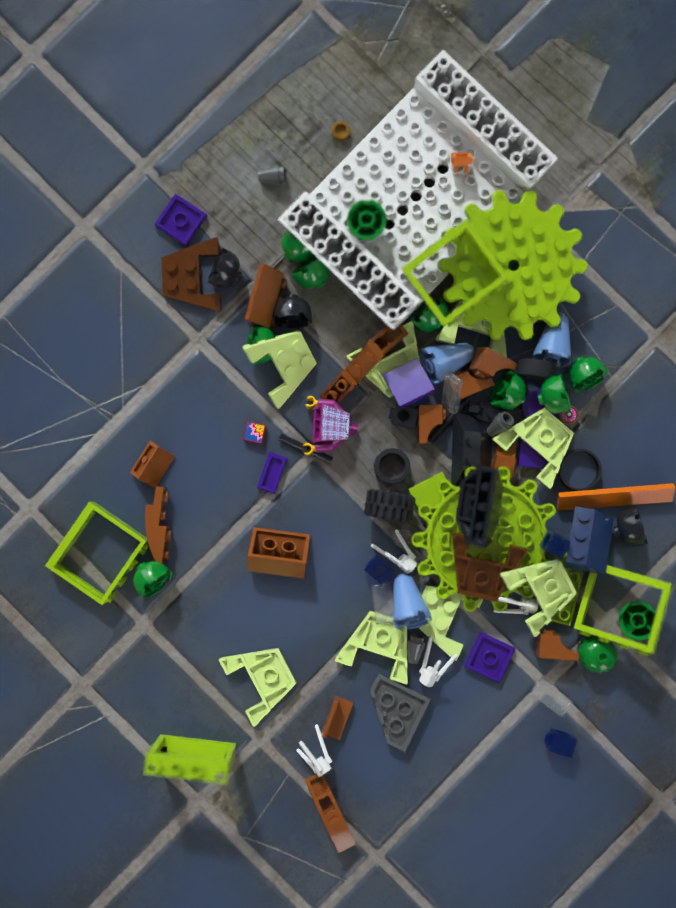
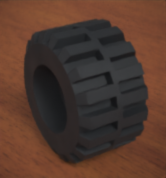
(389, 505)

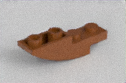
(353, 374)
(158, 534)
(330, 812)

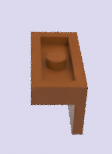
(152, 464)
(337, 718)

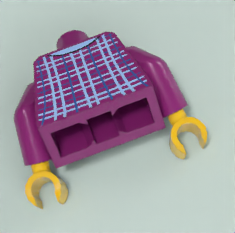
(330, 425)

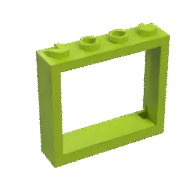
(434, 248)
(73, 534)
(623, 642)
(190, 758)

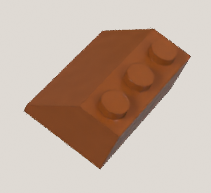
(265, 296)
(278, 552)

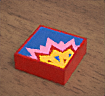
(254, 432)

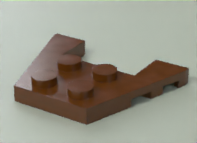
(182, 275)
(480, 576)

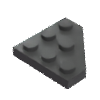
(398, 710)

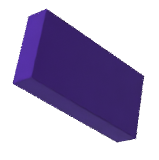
(272, 472)

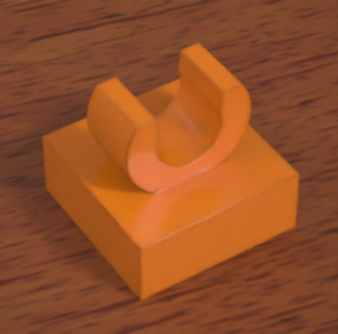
(461, 159)

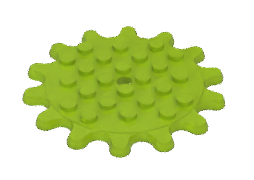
(543, 271)
(519, 524)

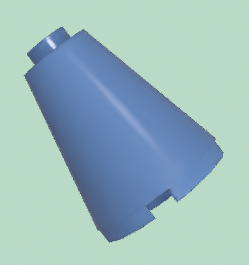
(555, 344)
(445, 359)
(408, 604)

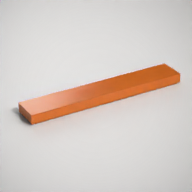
(616, 496)

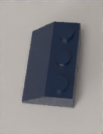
(589, 541)

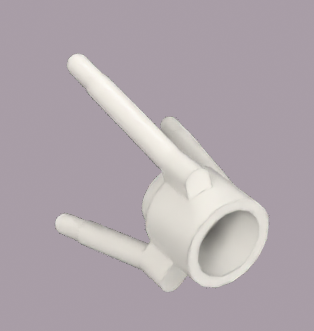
(404, 562)
(527, 606)
(430, 674)
(318, 765)

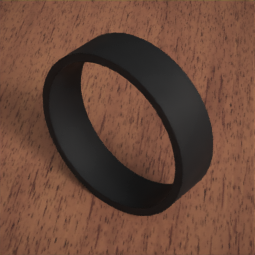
(598, 474)

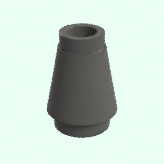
(273, 175)
(501, 423)
(415, 647)

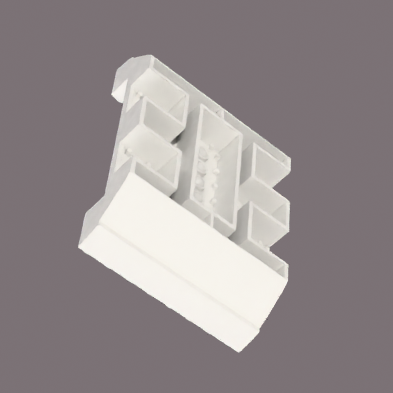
(436, 118)

